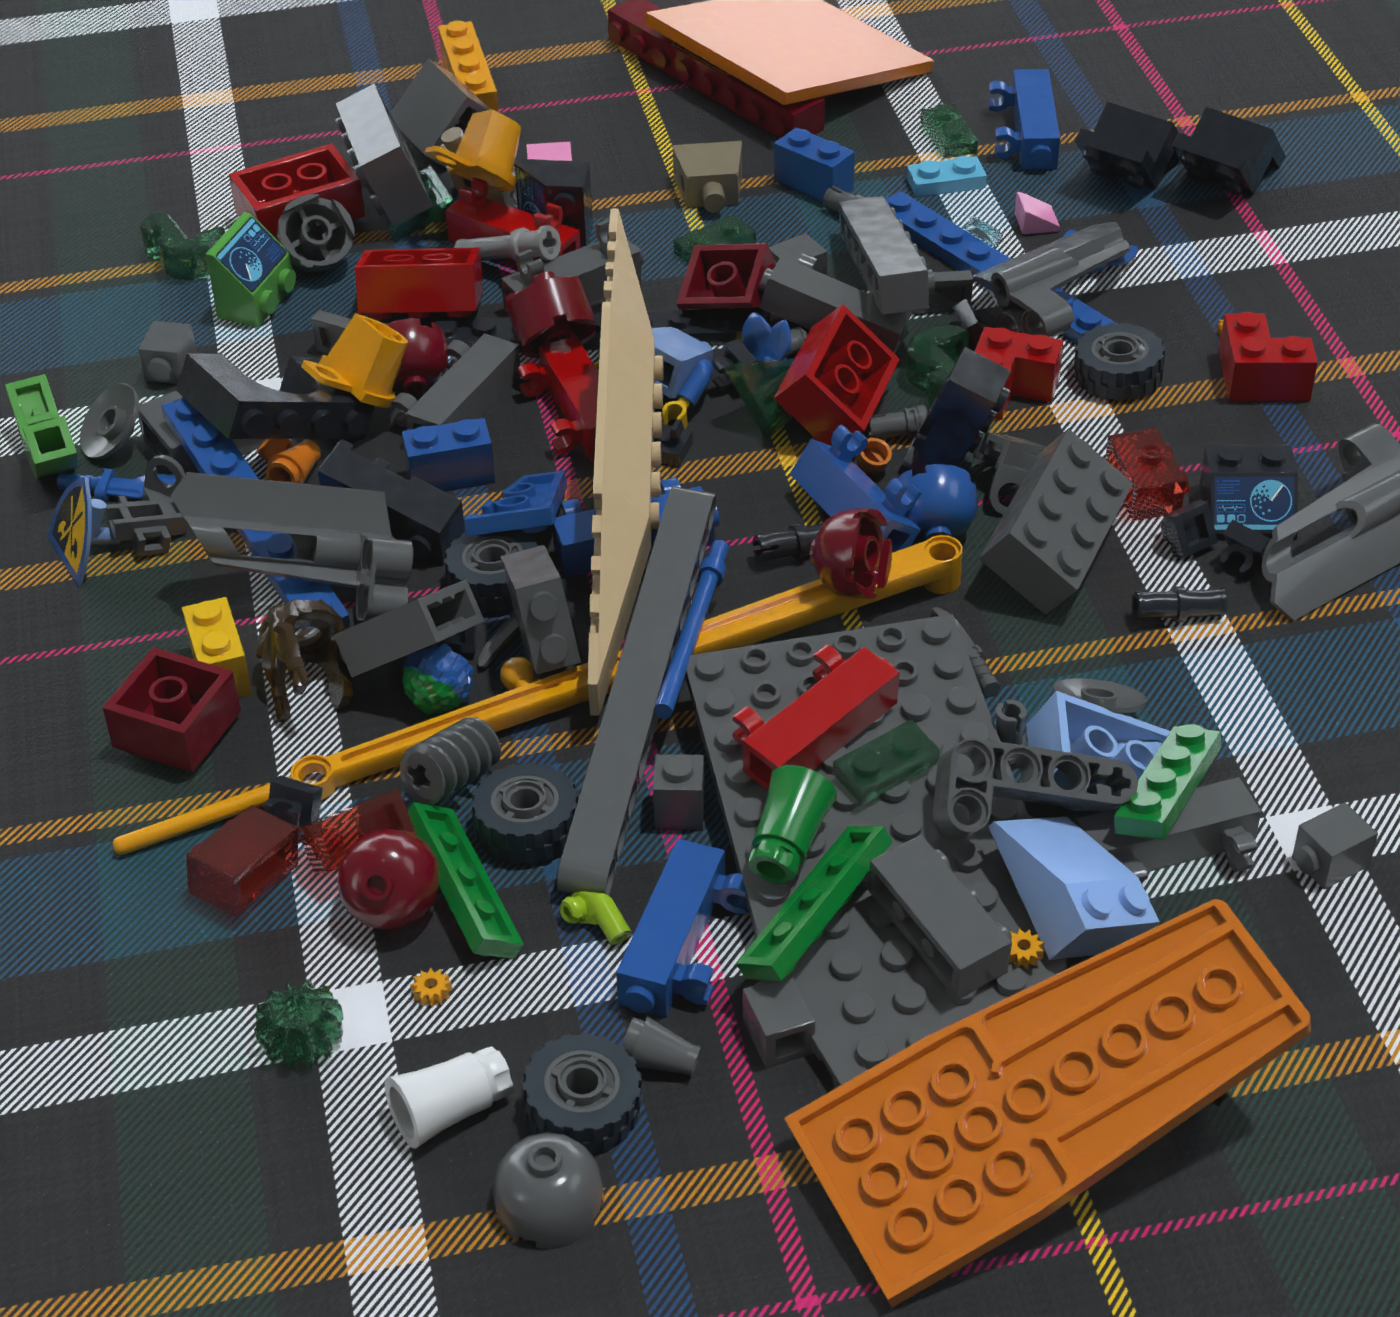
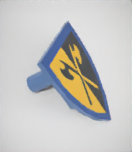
(77, 527)

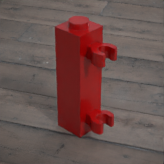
(480, 217)
(574, 387)
(823, 718)

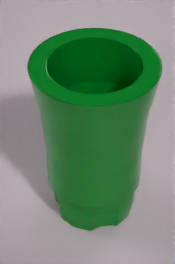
(791, 817)

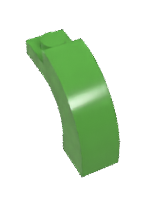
(41, 428)

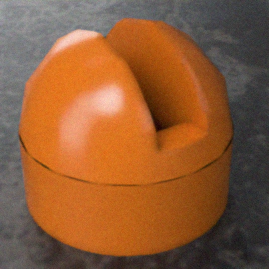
(272, 447)
(877, 456)

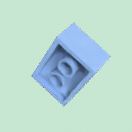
(1091, 730)
(1072, 887)

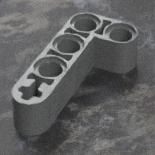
(1035, 786)

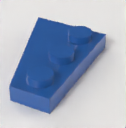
(525, 505)

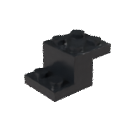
(1129, 146)
(1228, 151)

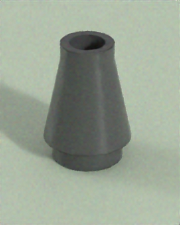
(660, 1048)

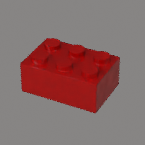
(273, 185)
(419, 282)
(837, 376)

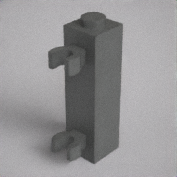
(585, 262)
(809, 296)
(469, 387)
(1212, 822)

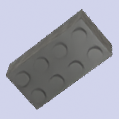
(381, 156)
(1056, 522)

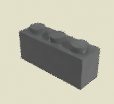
(940, 916)

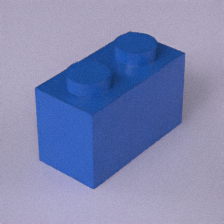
(812, 164)
(450, 454)

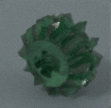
(299, 1024)

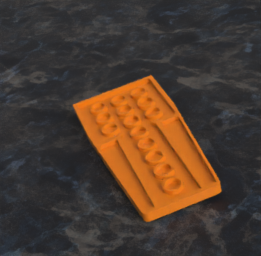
(1043, 1094)

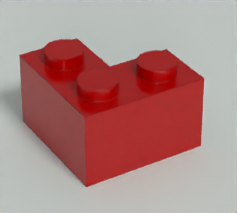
(1032, 361)
(1263, 366)

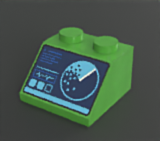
(249, 272)

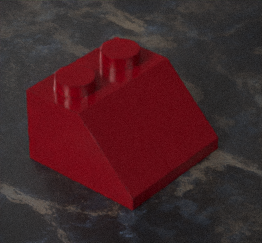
(725, 276)

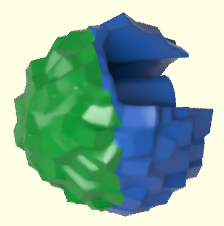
(437, 679)

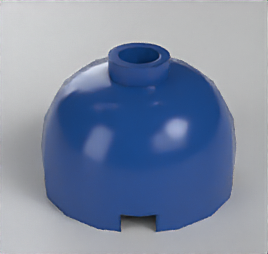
(946, 501)

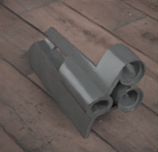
(1027, 282)
(336, 530)
(1355, 554)

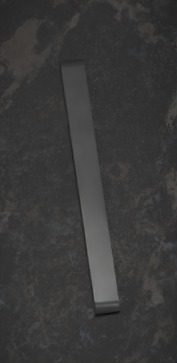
(629, 716)

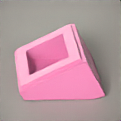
(1035, 215)

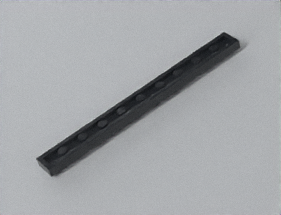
(711, 326)

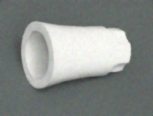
(446, 1093)

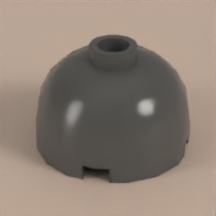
(315, 233)
(548, 1190)

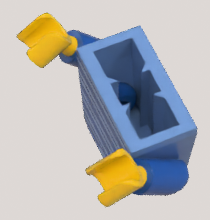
(685, 368)

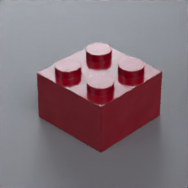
(172, 709)

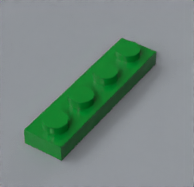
(1168, 782)
(466, 883)
(813, 904)

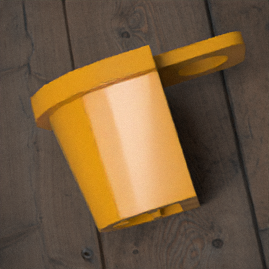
(485, 150)
(363, 361)

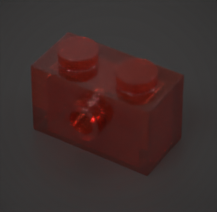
(1151, 468)
(333, 835)
(242, 860)

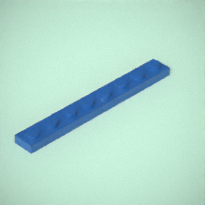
(969, 253)
(218, 455)

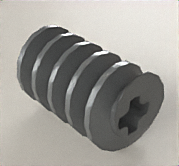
(449, 760)

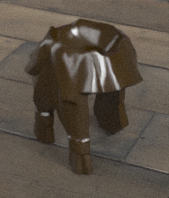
(282, 648)

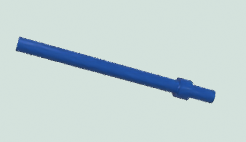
(709, 578)

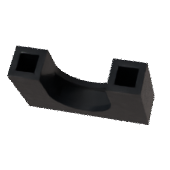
(253, 411)

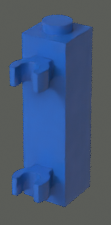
(1034, 119)
(841, 485)
(574, 538)
(671, 927)

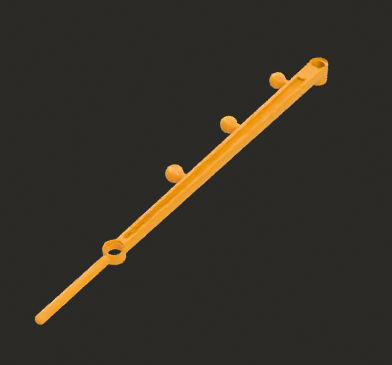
(929, 563)

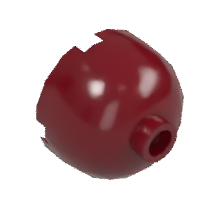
(424, 356)
(852, 553)
(388, 879)

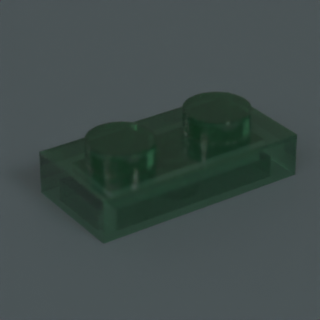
(949, 131)
(725, 231)
(886, 762)

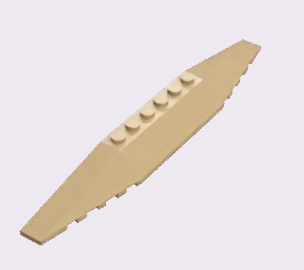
(622, 460)

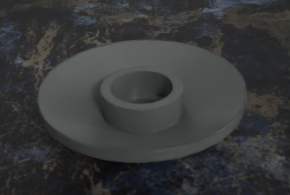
(109, 421)
(1107, 694)

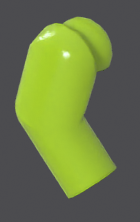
(599, 910)

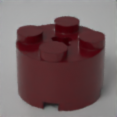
(550, 312)

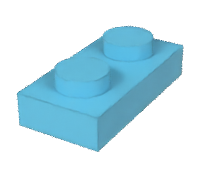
(946, 176)

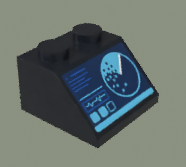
(560, 184)
(1249, 486)

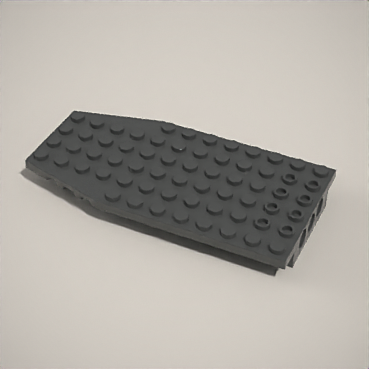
(862, 973)

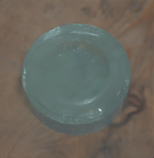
(984, 231)

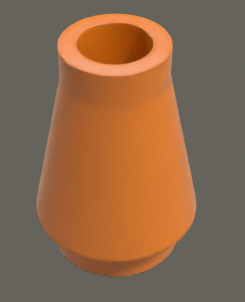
(294, 463)

